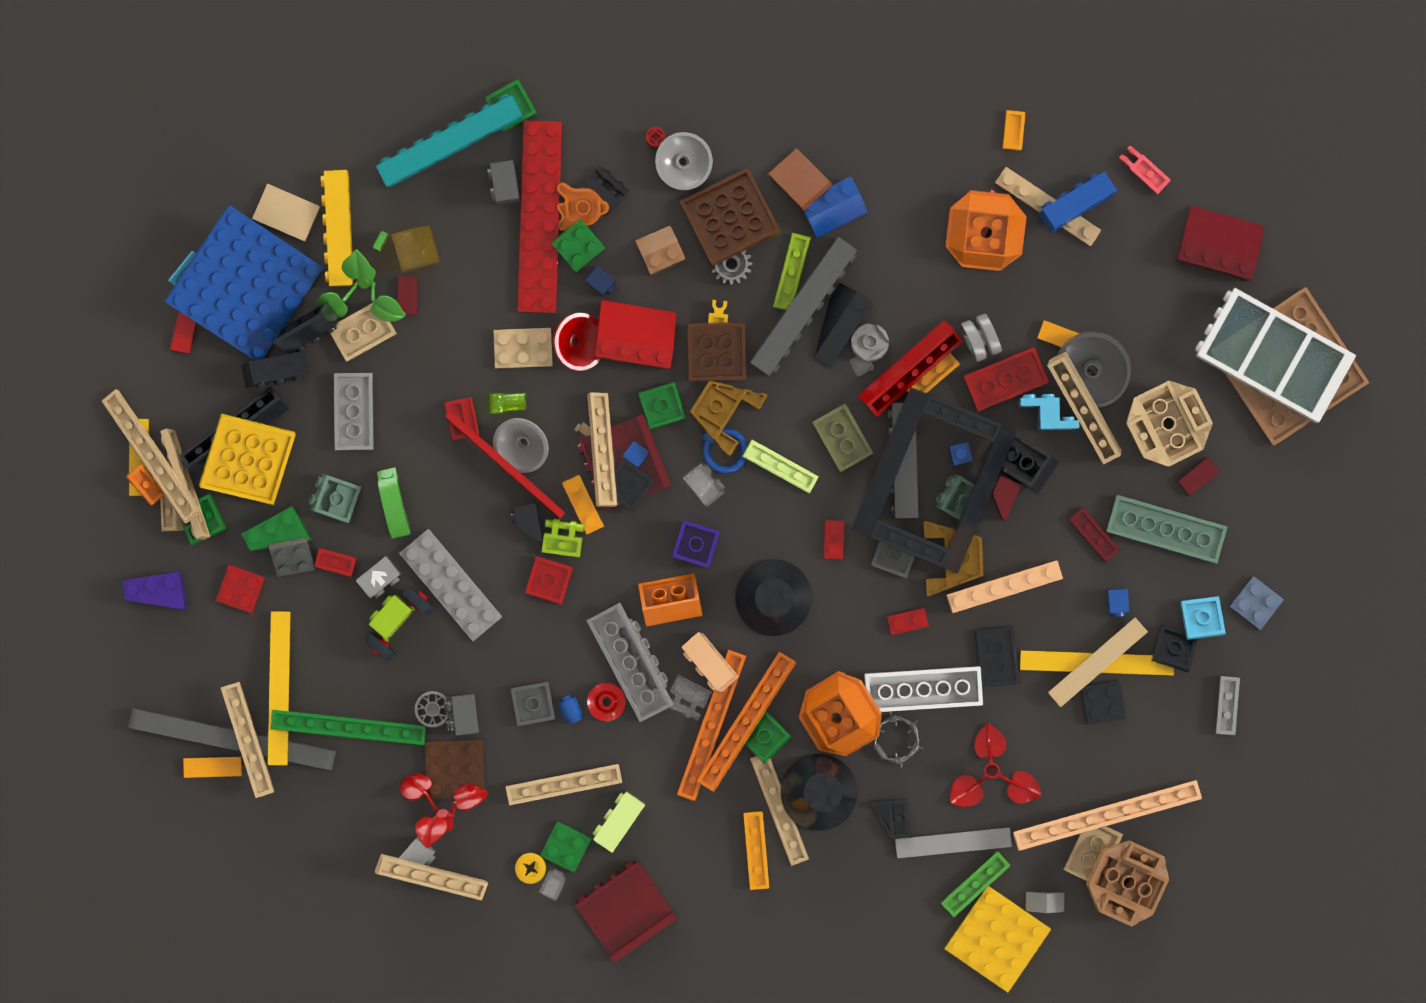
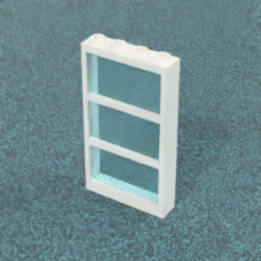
(1274, 355)

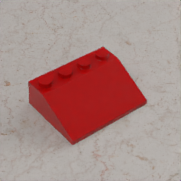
(635, 335)

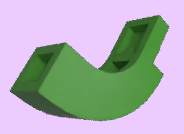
(392, 503)

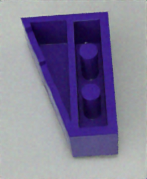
(157, 590)

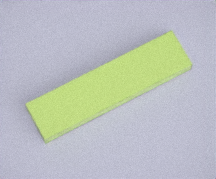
(780, 466)

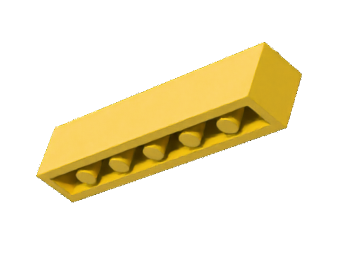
(337, 225)

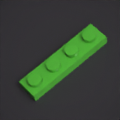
(975, 884)

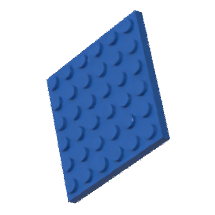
(243, 283)

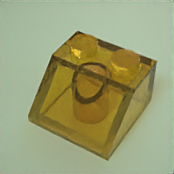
(415, 248)

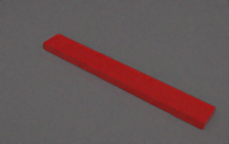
(504, 465)

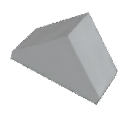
(1045, 902)

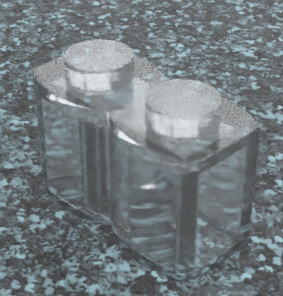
(704, 485)

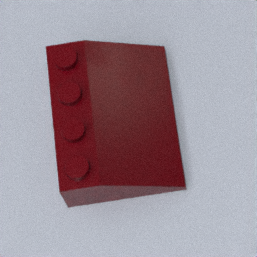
(1220, 243)

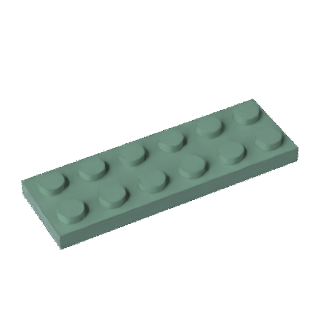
(1166, 529)

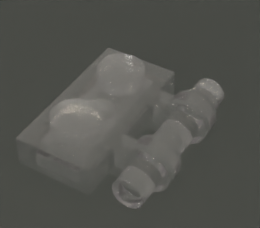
(691, 692)

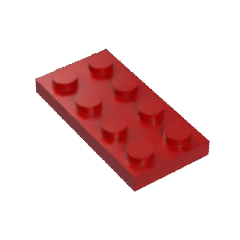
(1006, 379)

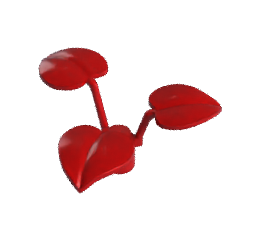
(992, 744)
(432, 829)

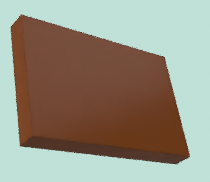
(800, 179)

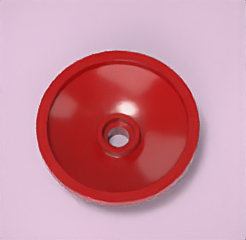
(577, 355)

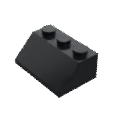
(307, 329)

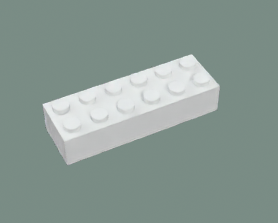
(925, 688)

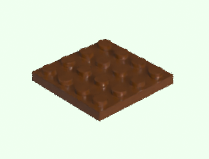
(730, 217)

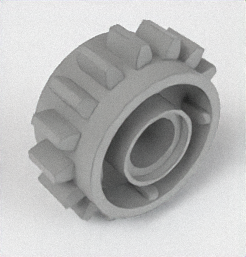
(736, 273)

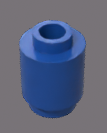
(570, 709)

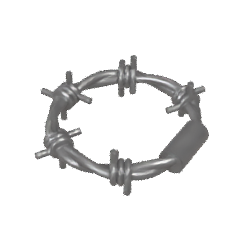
(898, 760)

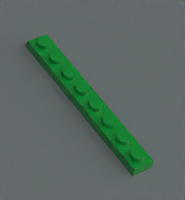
(348, 727)

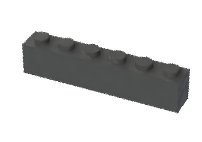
(905, 484)

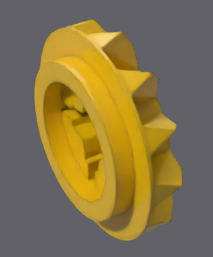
(532, 877)

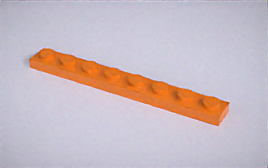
(746, 722)
(709, 731)

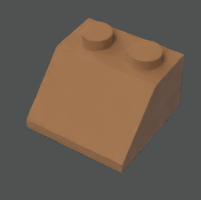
(660, 250)

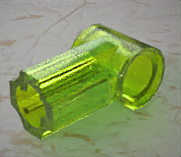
(506, 402)

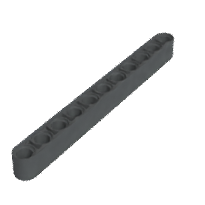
(224, 737)

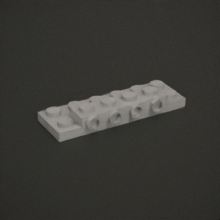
(631, 661)

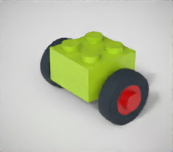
(392, 617)

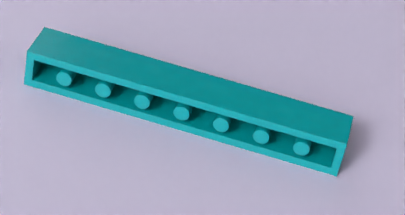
(449, 141)

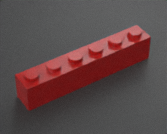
(910, 368)

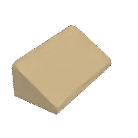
(169, 517)

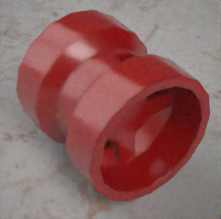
(653, 139)

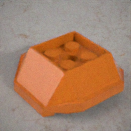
(983, 210)
(857, 709)

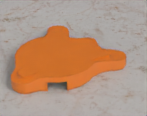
(579, 204)

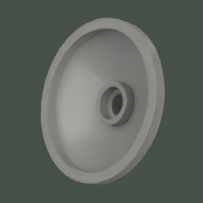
(697, 157)
(521, 455)

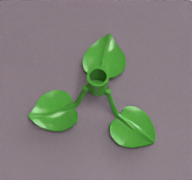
(358, 268)

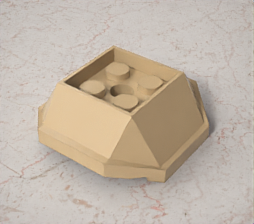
(1189, 420)

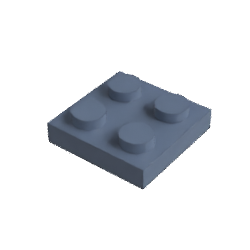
(1256, 603)

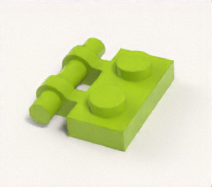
(562, 544)

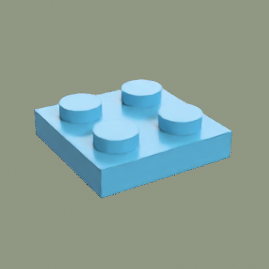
(1202, 618)

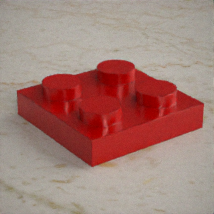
(549, 580)
(240, 589)

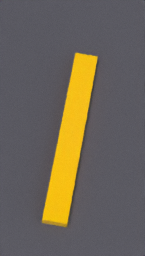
(1070, 660)
(279, 684)

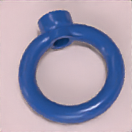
(724, 469)

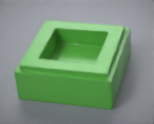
(380, 241)

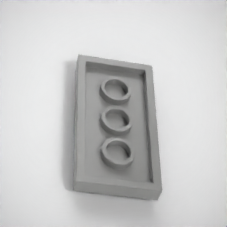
(353, 411)

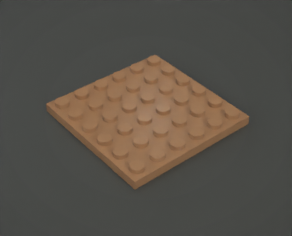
(1271, 416)

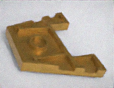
(716, 408)
(971, 566)

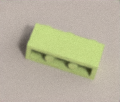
(618, 821)

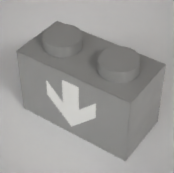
(378, 577)

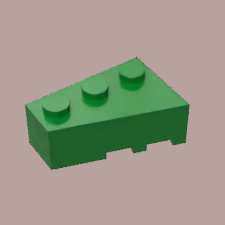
(277, 529)

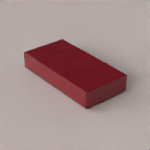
(408, 295)
(1198, 476)

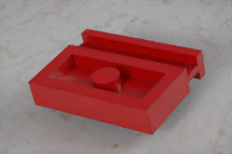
(465, 412)

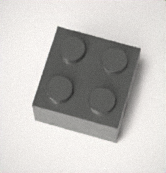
(504, 182)
(461, 714)

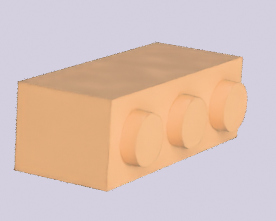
(709, 662)

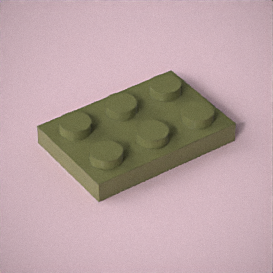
(842, 437)

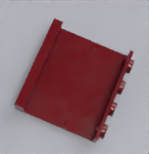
(622, 437)
(625, 910)

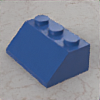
(835, 207)

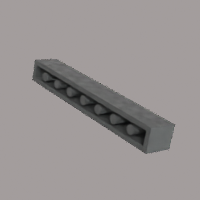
(803, 305)

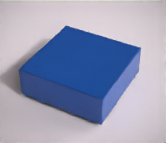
(636, 454)

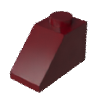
(1004, 495)

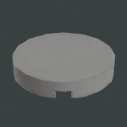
(869, 342)

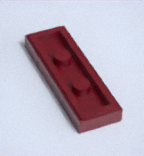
(1093, 534)

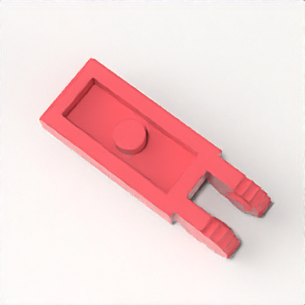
(1146, 171)

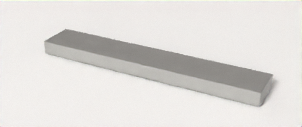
(953, 842)

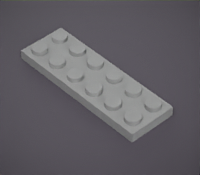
(450, 585)

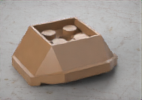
(1145, 886)

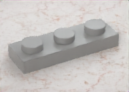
(1227, 705)

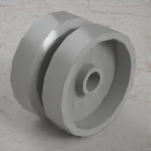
(981, 337)

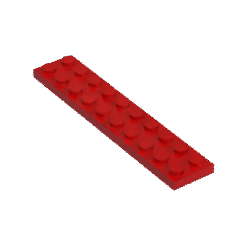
(539, 216)

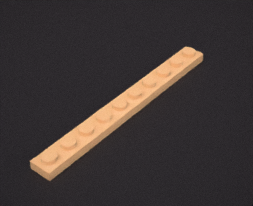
(1107, 815)

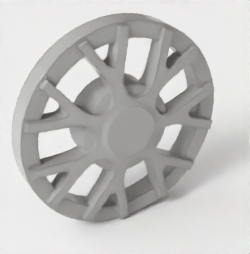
(431, 709)

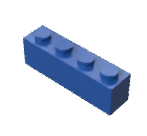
(1077, 202)

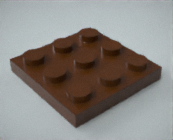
(716, 351)
(453, 765)

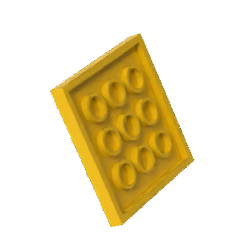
(247, 459)
(997, 938)

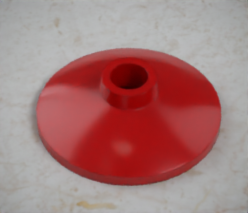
(596, 705)

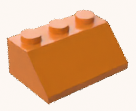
(670, 599)

